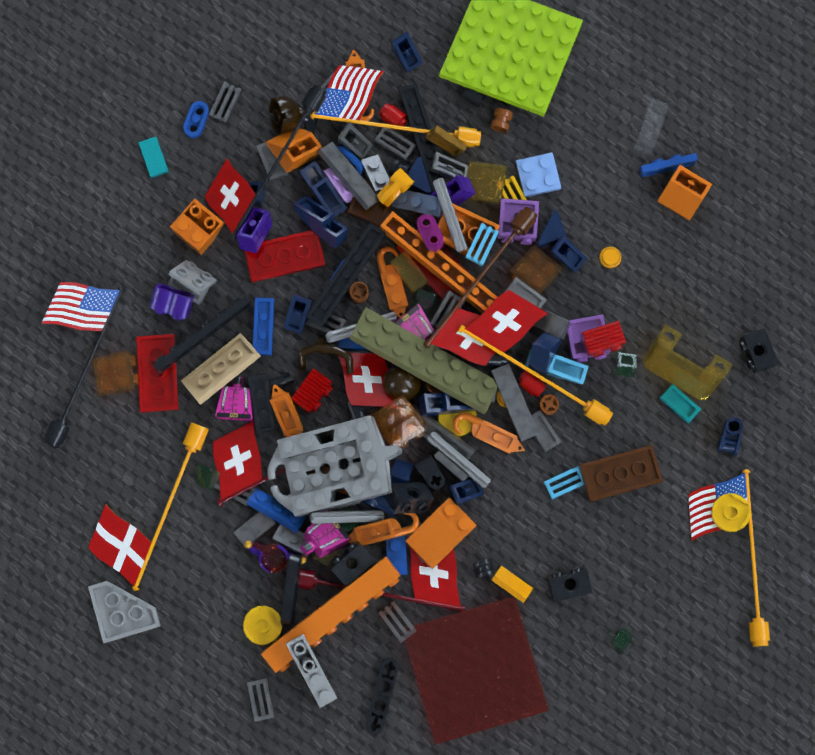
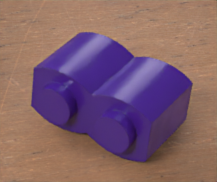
(171, 301)

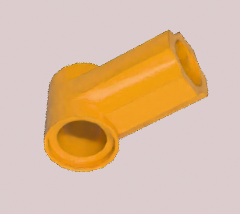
(397, 184)

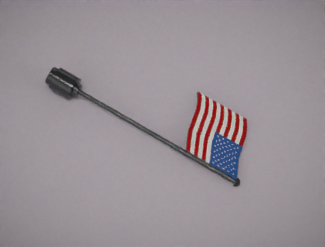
(85, 310)

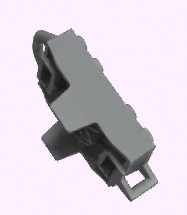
(318, 490)

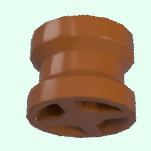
(550, 401)

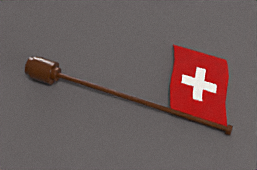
(447, 333)

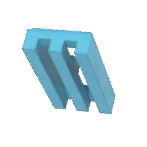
(488, 230)
(550, 489)

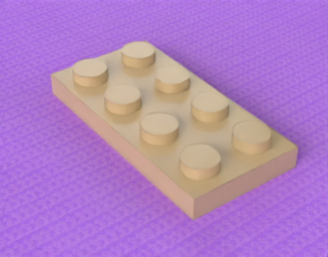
(220, 368)

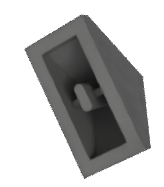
(354, 141)

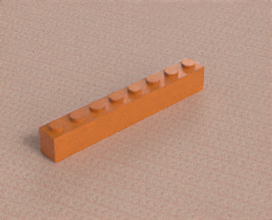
(437, 262)
(334, 611)

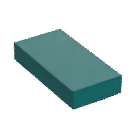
(153, 157)
(680, 403)

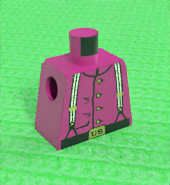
(416, 322)
(235, 402)
(324, 539)

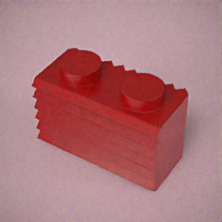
(603, 339)
(312, 391)

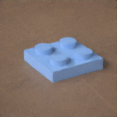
(538, 175)

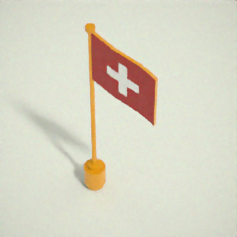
(505, 325)

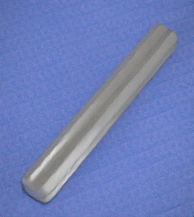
(450, 215)
(346, 332)
(458, 459)
(346, 516)

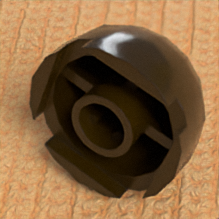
(285, 113)
(400, 382)

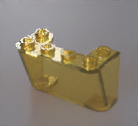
(680, 371)

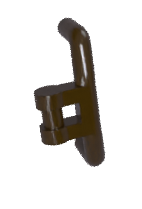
(323, 346)

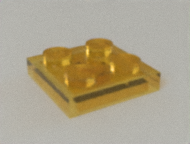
(487, 181)

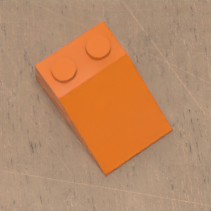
(469, 225)
(441, 533)

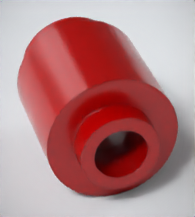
(392, 115)
(531, 384)

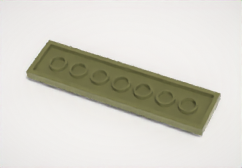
(428, 364)

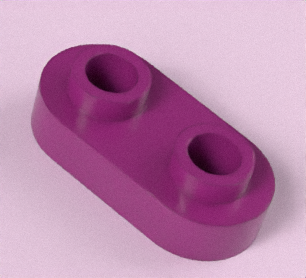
(429, 232)

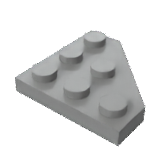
(120, 612)

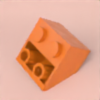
(300, 151)
(684, 192)
(197, 226)

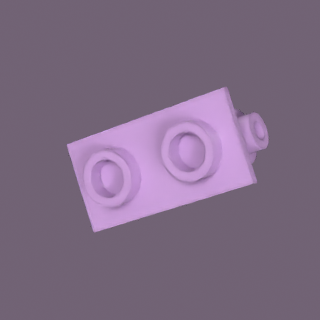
(345, 194)

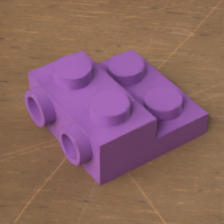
(508, 211)
(575, 341)

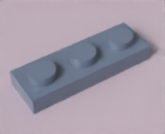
(418, 203)

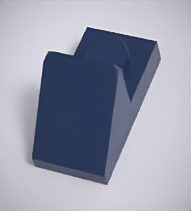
(568, 254)
(297, 313)

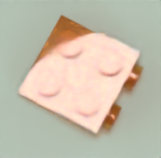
(536, 270)
(115, 373)
(400, 423)

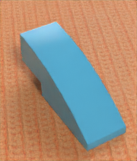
(564, 369)

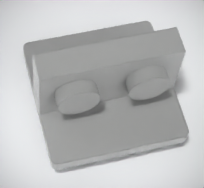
(192, 280)

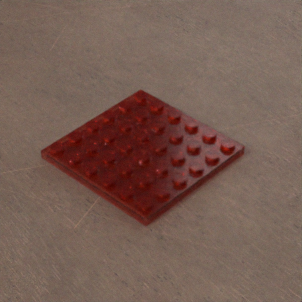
(475, 670)

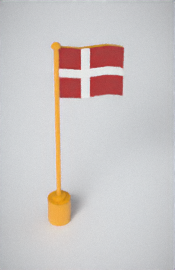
(123, 544)

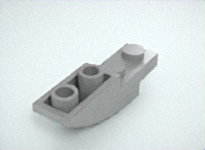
(311, 670)

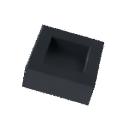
(310, 124)

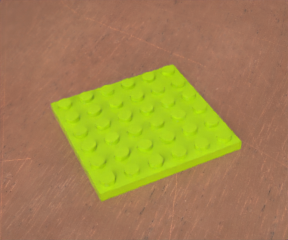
(512, 51)

